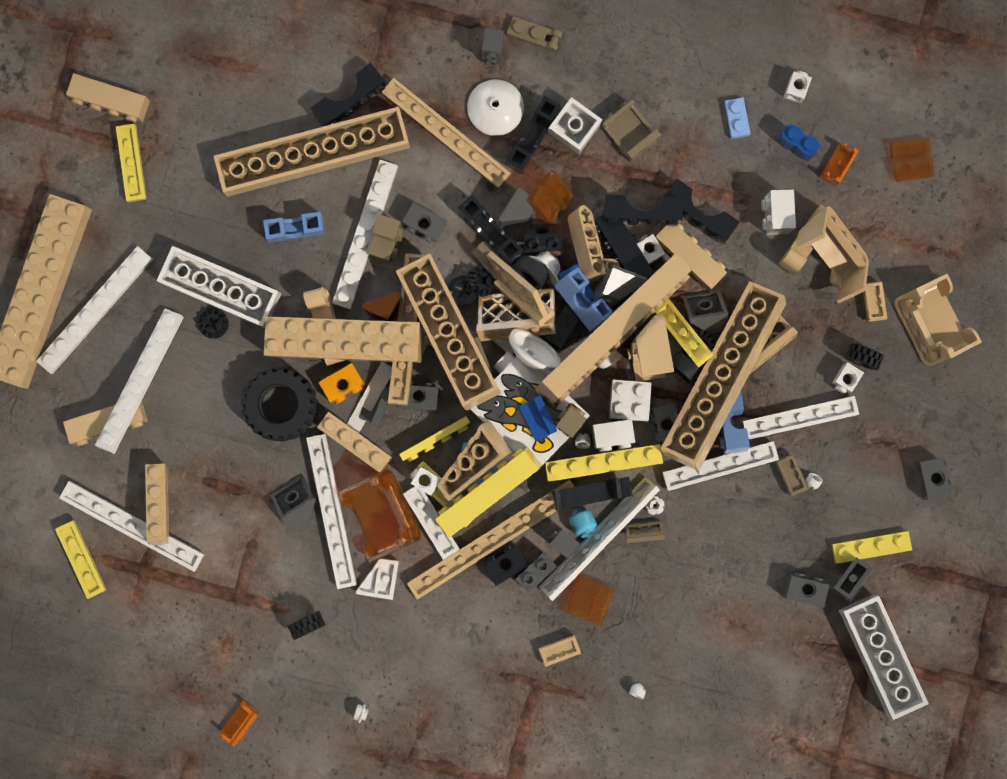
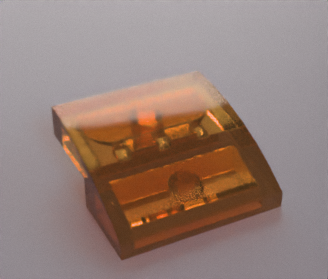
(911, 159)
(550, 197)
(589, 600)

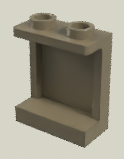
(630, 130)

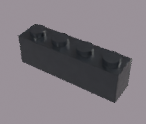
(623, 247)

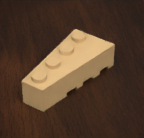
(480, 456)

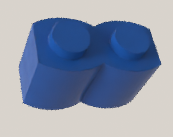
(802, 145)

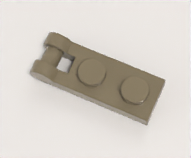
(534, 34)

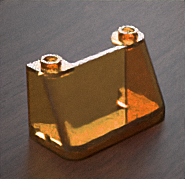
(382, 514)

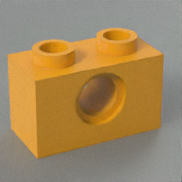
(330, 384)

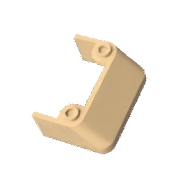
(838, 250)
(651, 351)

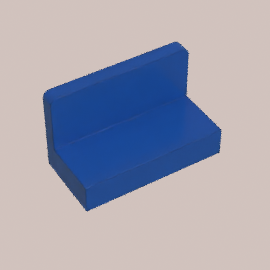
(538, 418)

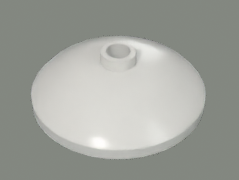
(495, 120)
(533, 350)

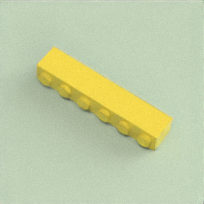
(603, 462)
(488, 492)

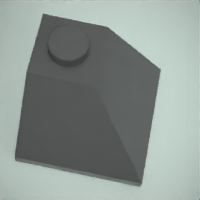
(517, 210)
(617, 286)
(707, 310)
(294, 503)

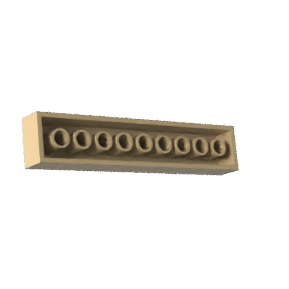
(311, 152)
(40, 288)
(614, 331)
(723, 376)

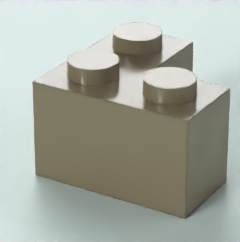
(385, 239)

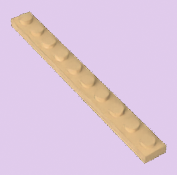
(485, 544)

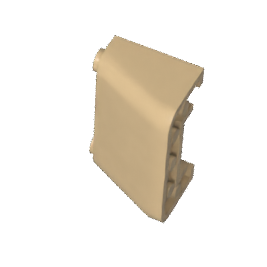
(934, 323)

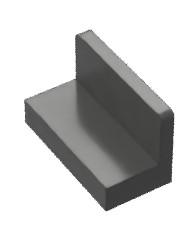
(378, 411)

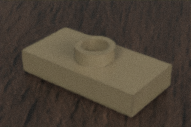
(480, 254)
(791, 475)
(644, 532)

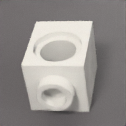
(794, 94)
(658, 251)
(855, 375)
(434, 480)

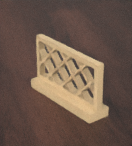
(520, 291)
(500, 330)
(775, 344)

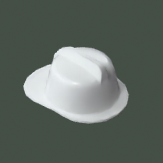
(552, 266)

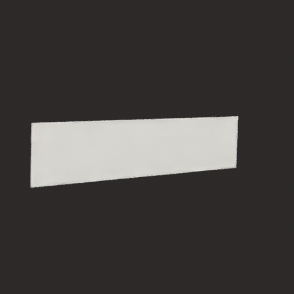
(370, 395)

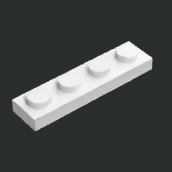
(426, 515)

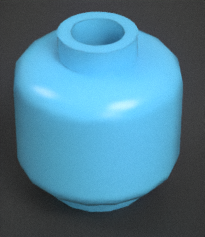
(582, 522)

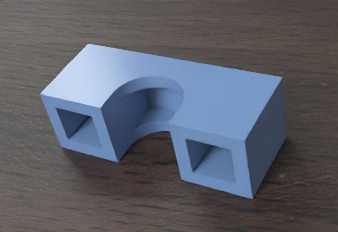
(288, 229)
(573, 291)
(734, 439)

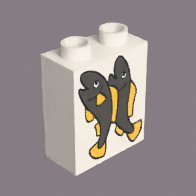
(518, 387)

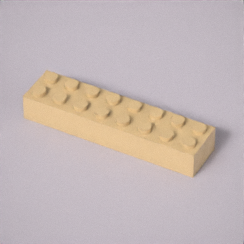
(448, 332)
(343, 339)

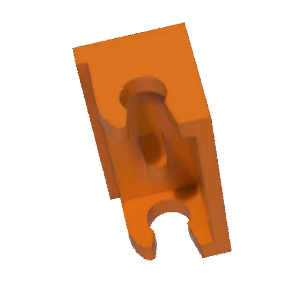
(838, 164)
(239, 723)

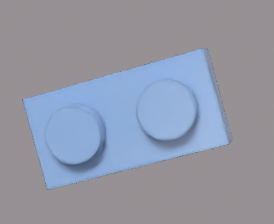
(737, 118)

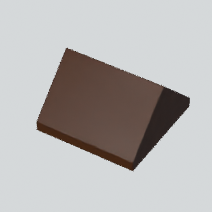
(384, 307)

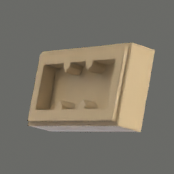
(874, 302)
(559, 650)

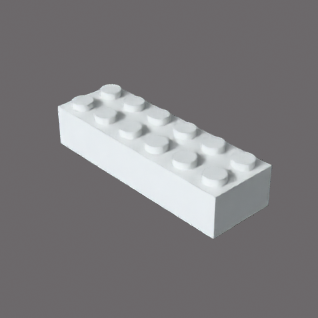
(218, 286)
(883, 656)

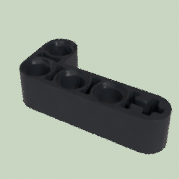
(592, 493)

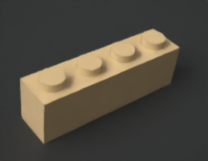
(107, 97)
(704, 268)
(90, 426)
(354, 442)
(157, 504)

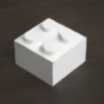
(575, 126)
(779, 212)
(629, 400)
(613, 434)

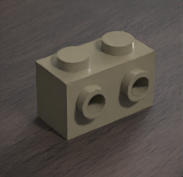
(570, 421)

